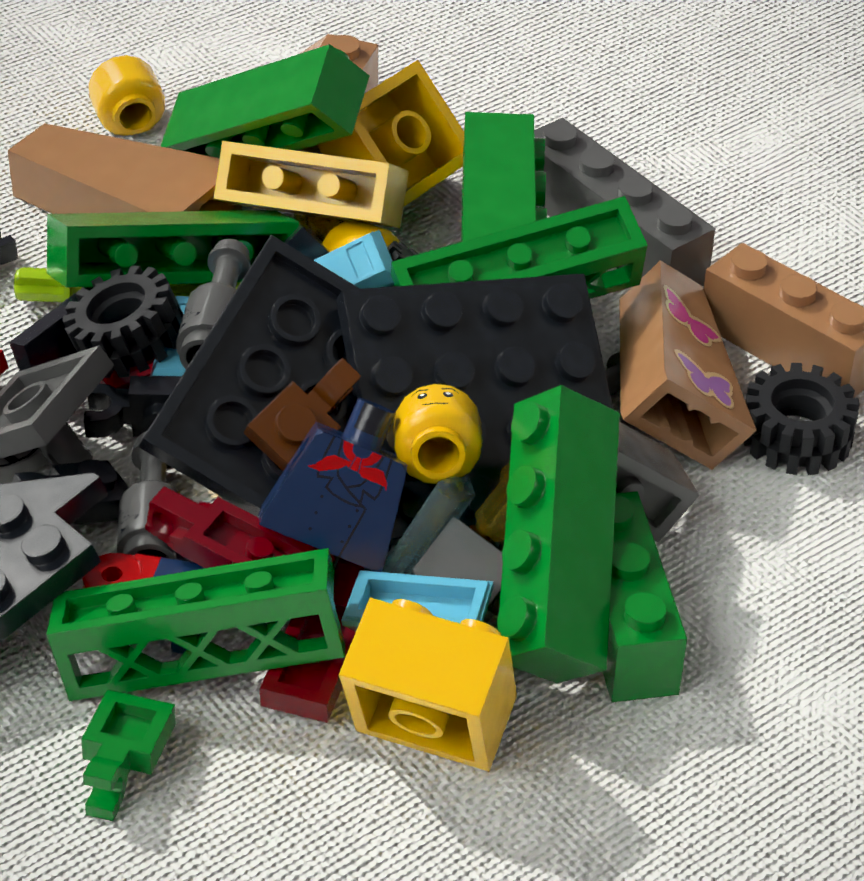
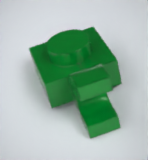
(122, 737)

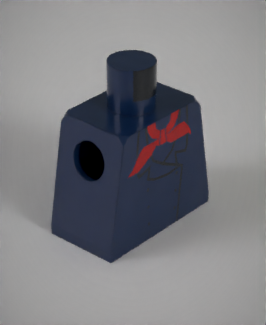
(341, 489)

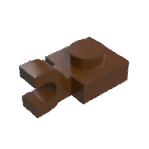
(290, 416)

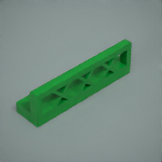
(565, 244)
(190, 612)

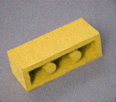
(311, 184)

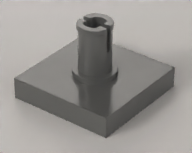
(43, 399)

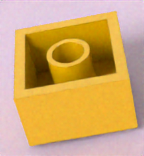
(408, 127)
(429, 682)

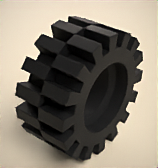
(128, 317)
(808, 396)

